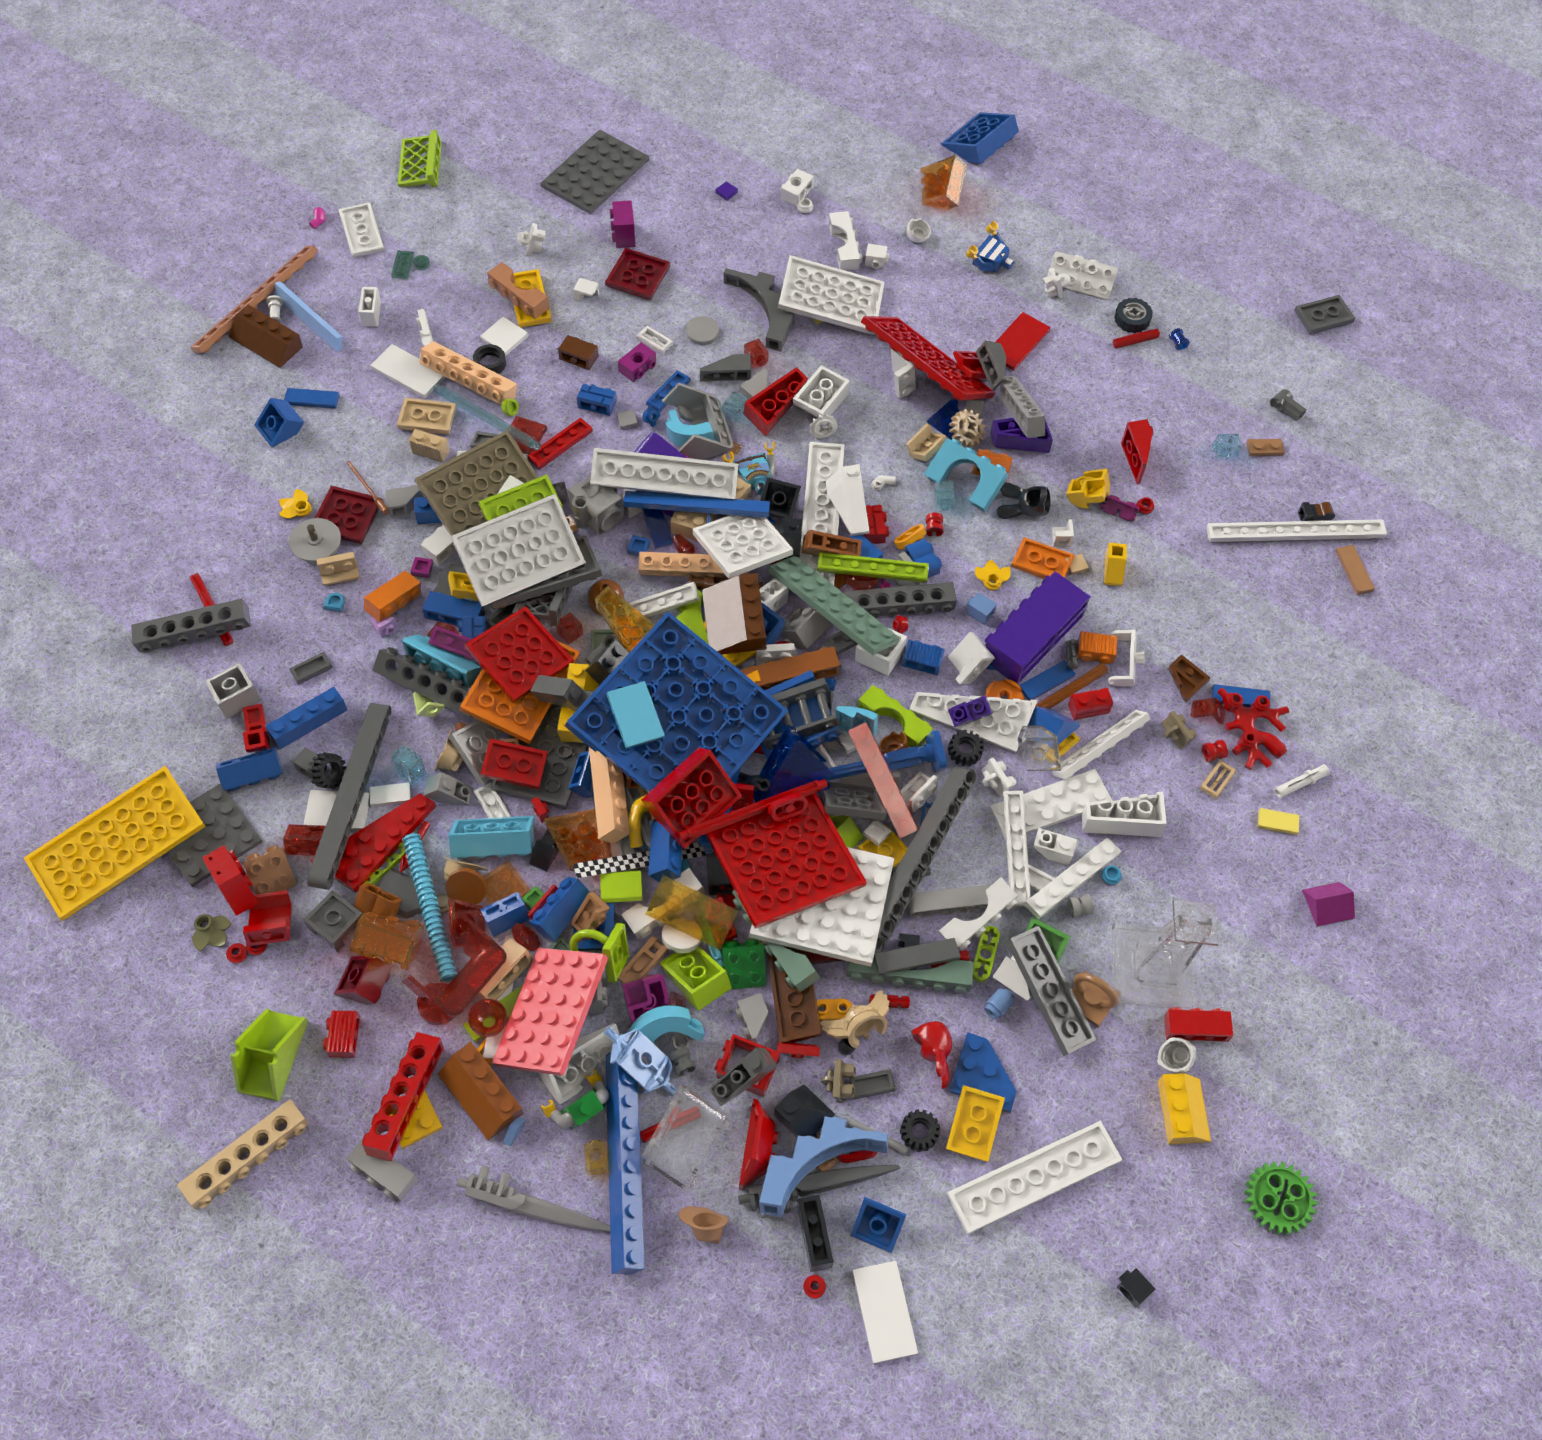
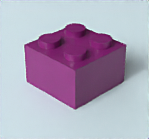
(622, 224)

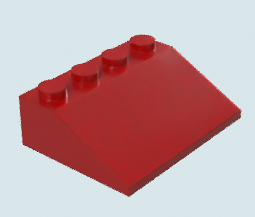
(692, 794)

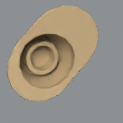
(449, 758)
(452, 866)

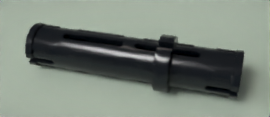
(756, 780)

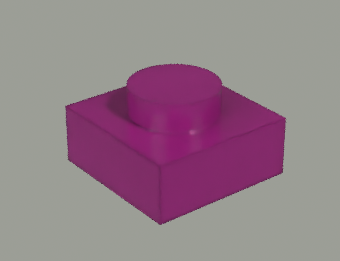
(422, 567)

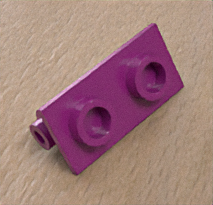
(1114, 504)

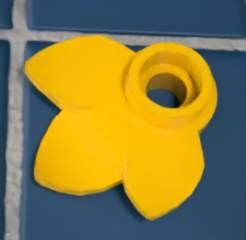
(292, 506)
(992, 573)

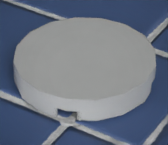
(702, 330)

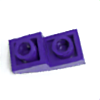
(970, 712)

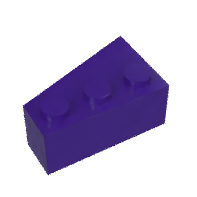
(1008, 435)

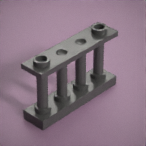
(800, 695)

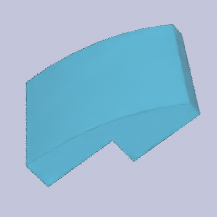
(851, 717)

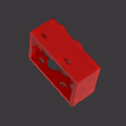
(231, 879)

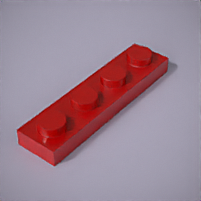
(560, 443)

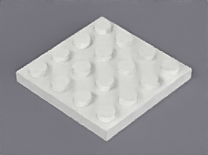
(742, 543)

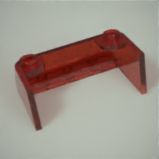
(484, 963)

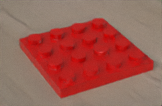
(518, 653)

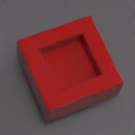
(540, 809)

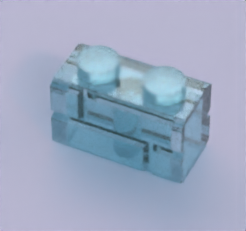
(408, 765)

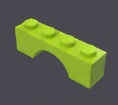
(878, 702)

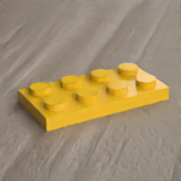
(529, 280)

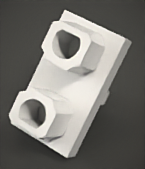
(531, 239)
(1055, 283)
(996, 778)

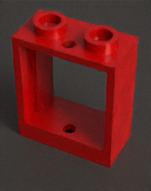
(747, 1045)

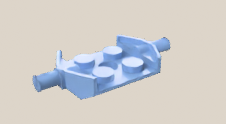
(627, 1053)

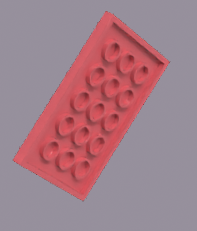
(550, 1011)

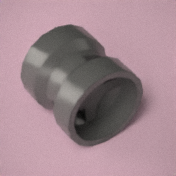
(682, 1061)

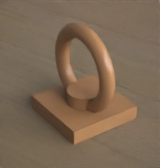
(1094, 997)

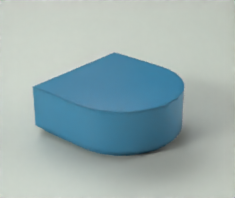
(334, 602)

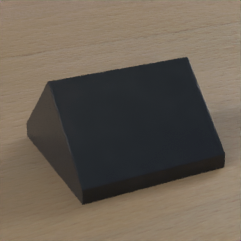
(782, 497)

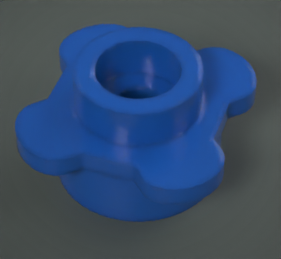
(647, 416)

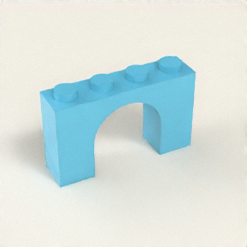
(953, 454)

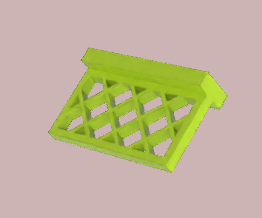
(432, 160)

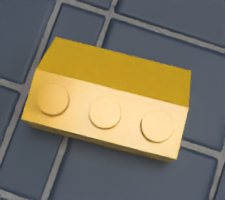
(1183, 1109)

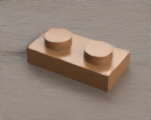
(1265, 447)

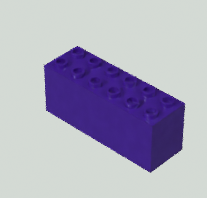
(1036, 626)

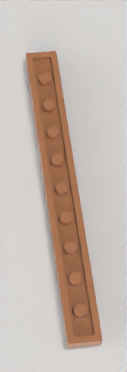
(259, 295)

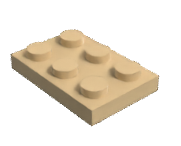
(426, 416)

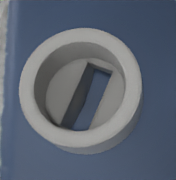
(677, 1038)

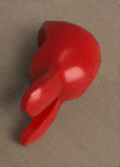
(936, 1046)

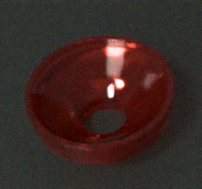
(861, 582)
(484, 1009)

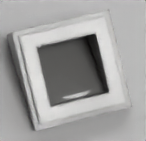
(976, 406)

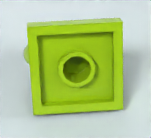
(614, 948)

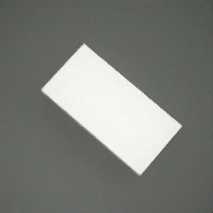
(361, 230)
(406, 371)
(884, 1312)

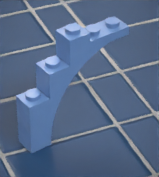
(835, 1139)

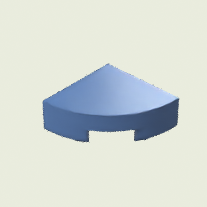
(514, 1130)

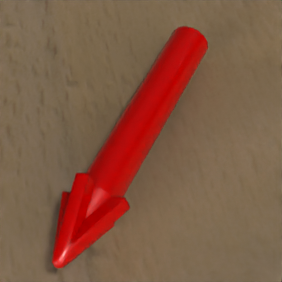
(422, 831)

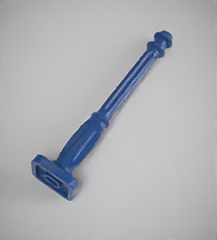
(932, 752)

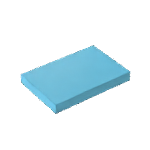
(635, 715)

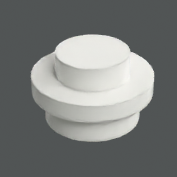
(805, 205)

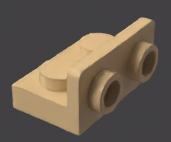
(338, 568)

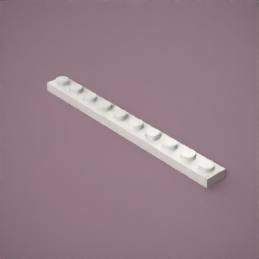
(1296, 530)

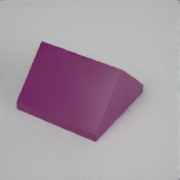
(1330, 903)

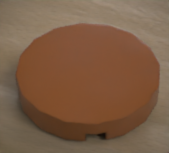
(466, 886)

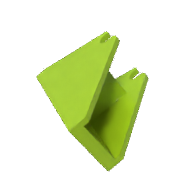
(517, 497)
(267, 1054)

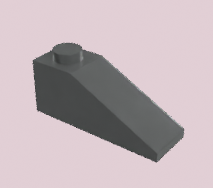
(993, 362)
(728, 369)

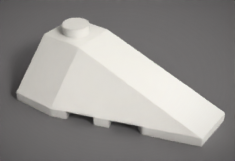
(847, 495)

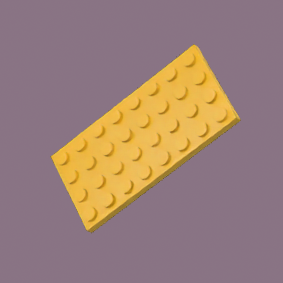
(113, 843)

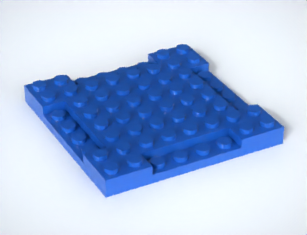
(696, 699)

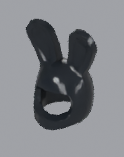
(1032, 501)

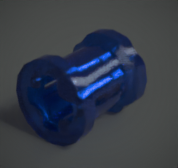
(1179, 339)

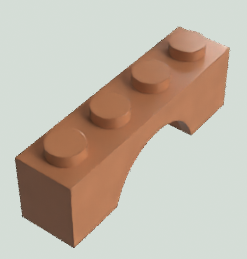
(531, 301)

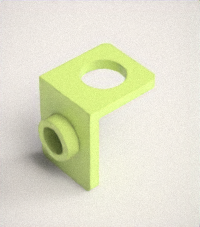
(424, 706)

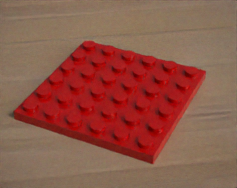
(786, 862)

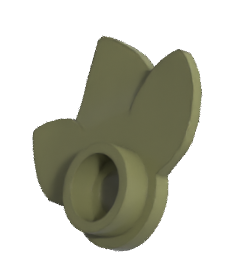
(212, 933)

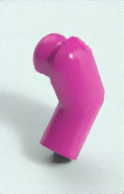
(319, 217)

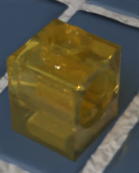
(600, 1166)

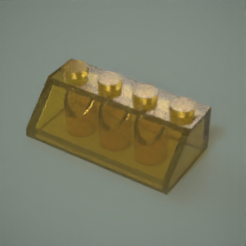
(691, 912)

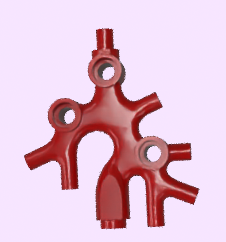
(1252, 737)

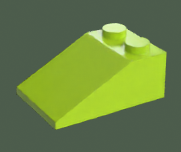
(696, 976)

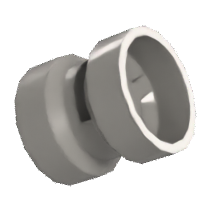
(1081, 905)

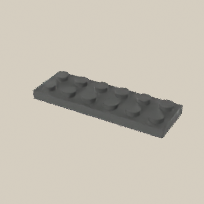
(1051, 990)

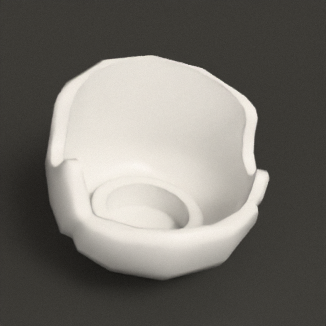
(918, 230)

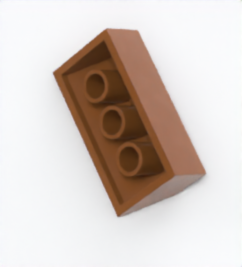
(480, 1091)

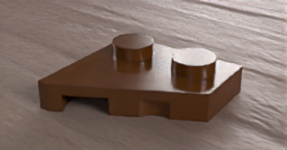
(1187, 677)

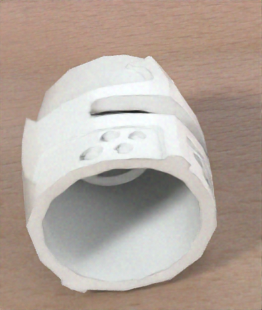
(1177, 1055)

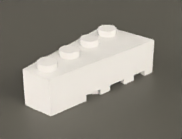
(1126, 816)

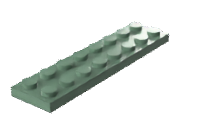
(833, 605)

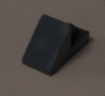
(544, 852)

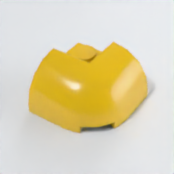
(1089, 488)

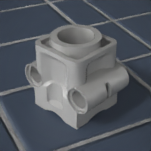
(595, 506)

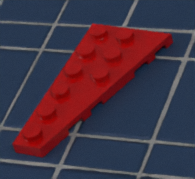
(379, 840)

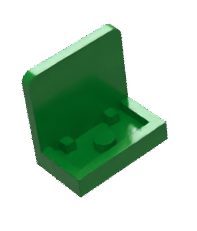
(744, 963)

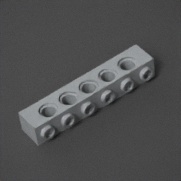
(1022, 407)

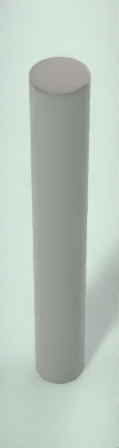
(891, 1143)

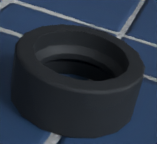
(490, 349)

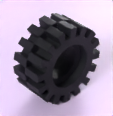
(970, 739)
(318, 766)
(926, 1119)

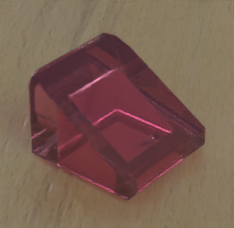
(677, 1000)

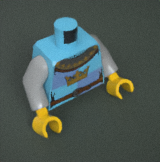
(755, 468)

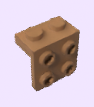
(269, 871)

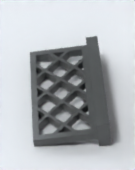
(554, 607)

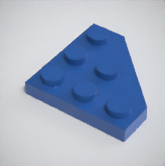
(982, 1070)

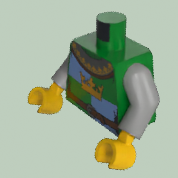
(582, 1108)

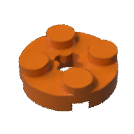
(1004, 687)

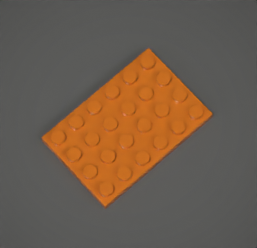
(492, 706)

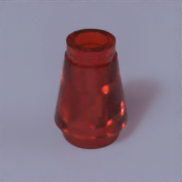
(683, 545)

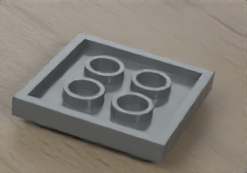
(853, 801)

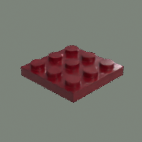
(637, 274)
(349, 511)

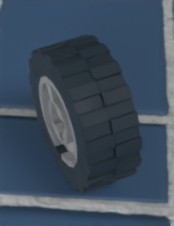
(1133, 315)

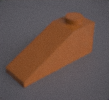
(823, 542)

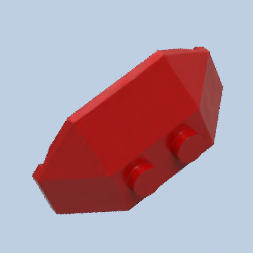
(758, 1145)

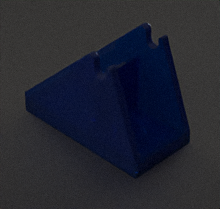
(792, 765)

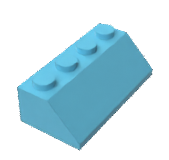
(441, 659)
(492, 837)

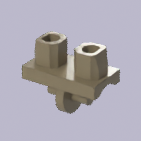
(1177, 730)
(836, 1081)

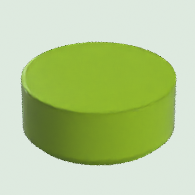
(510, 407)

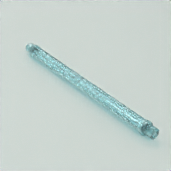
(487, 416)

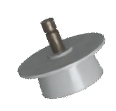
(314, 540)

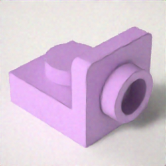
(384, 627)

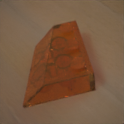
(943, 183)
(578, 837)
(387, 938)

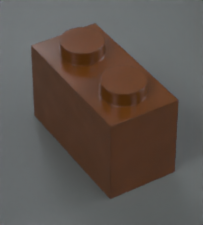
(578, 352)

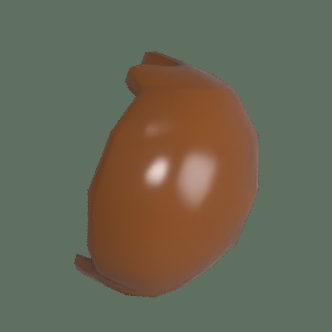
(893, 742)

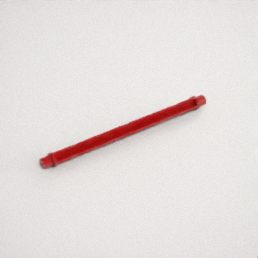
(747, 811)

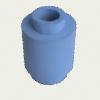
(999, 1003)

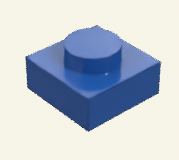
(637, 545)

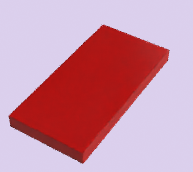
(1021, 339)

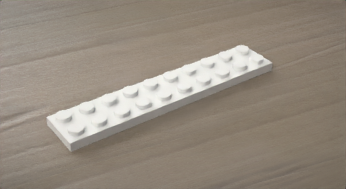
(819, 511)

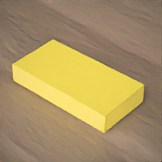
(1278, 821)

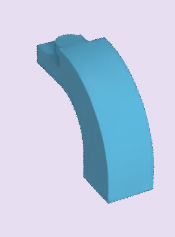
(680, 433)
(668, 1019)

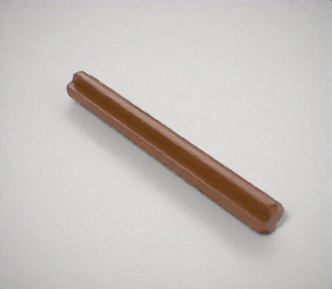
(1074, 686)

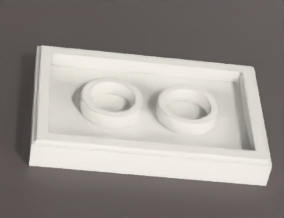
(321, 804)

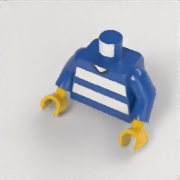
(992, 252)

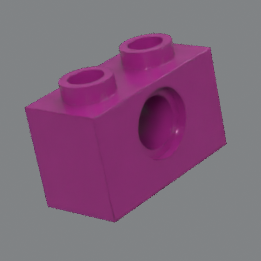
(637, 362)

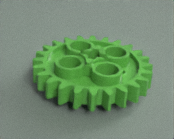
(1262, 1189)

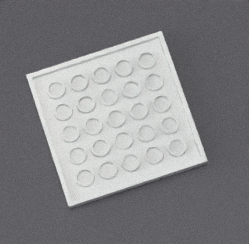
(842, 926)

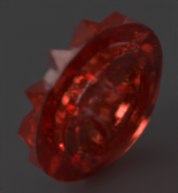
(525, 937)

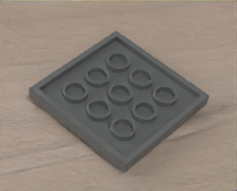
(224, 826)

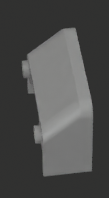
(701, 408)

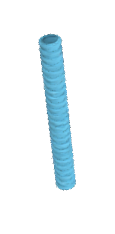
(430, 907)

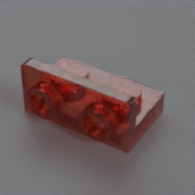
(302, 839)

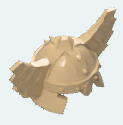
(860, 1021)

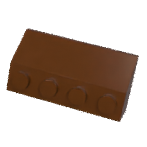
(265, 336)

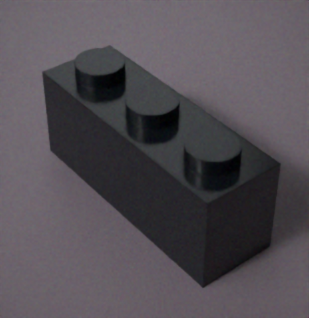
(815, 1233)

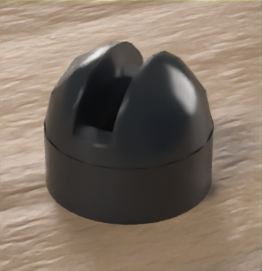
(845, 1048)

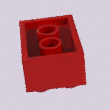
(1136, 446)

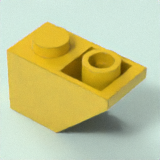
(1115, 564)

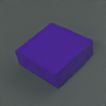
(726, 191)

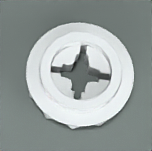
(823, 432)

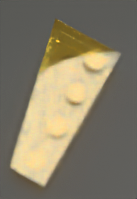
(622, 618)

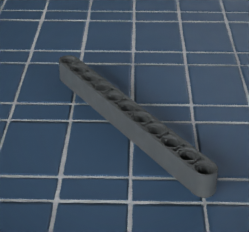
(349, 797)
(923, 849)

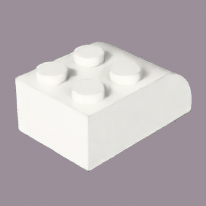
(822, 393)

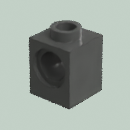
(302, 761)

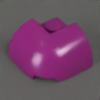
(645, 995)

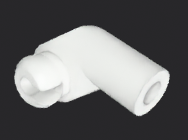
(882, 480)

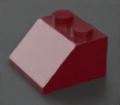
(363, 979)

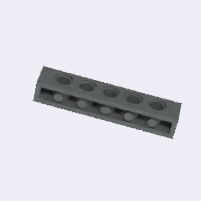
(907, 595)
(190, 625)
(419, 683)

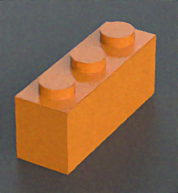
(392, 596)

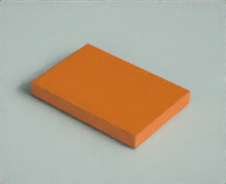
(1041, 559)

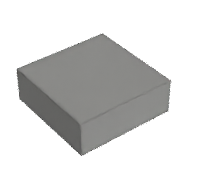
(627, 419)

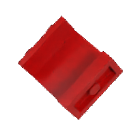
(269, 919)

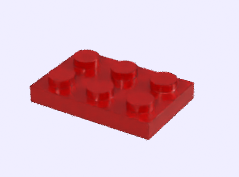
(514, 764)

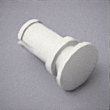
(275, 305)

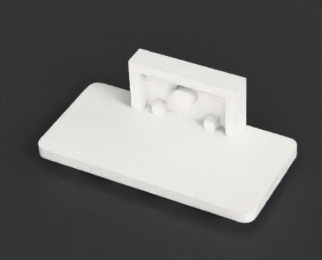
(1085, 275)

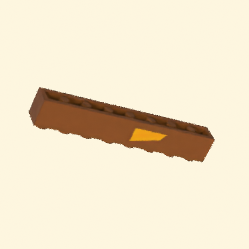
(822, 662)

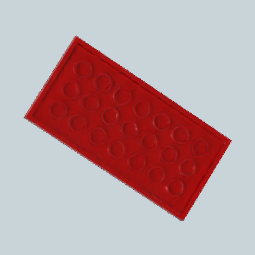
(927, 357)

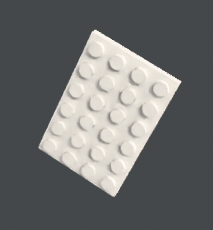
(829, 294)
(518, 550)

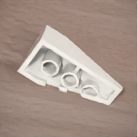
(585, 1056)

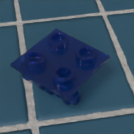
(943, 416)

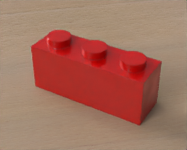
(1198, 1024)

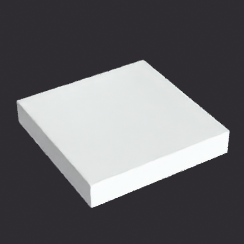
(505, 335)

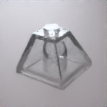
(1038, 749)

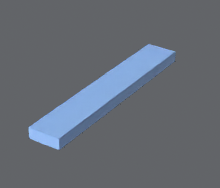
(309, 317)

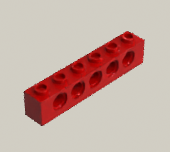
(385, 1145)

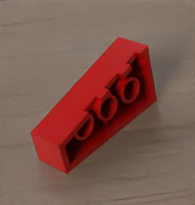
(774, 401)

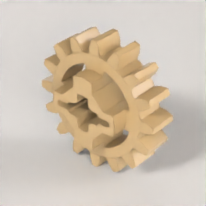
(967, 428)

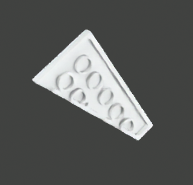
(998, 728)

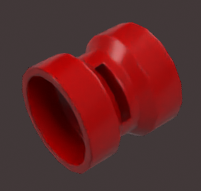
(934, 524)
(1215, 750)

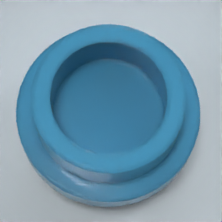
(1111, 875)

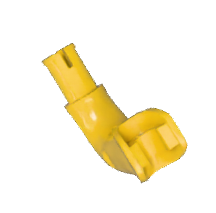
(634, 820)

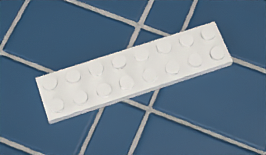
(663, 474)
(1033, 1177)

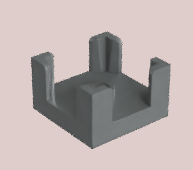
(333, 919)

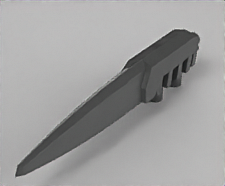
(820, 1182)

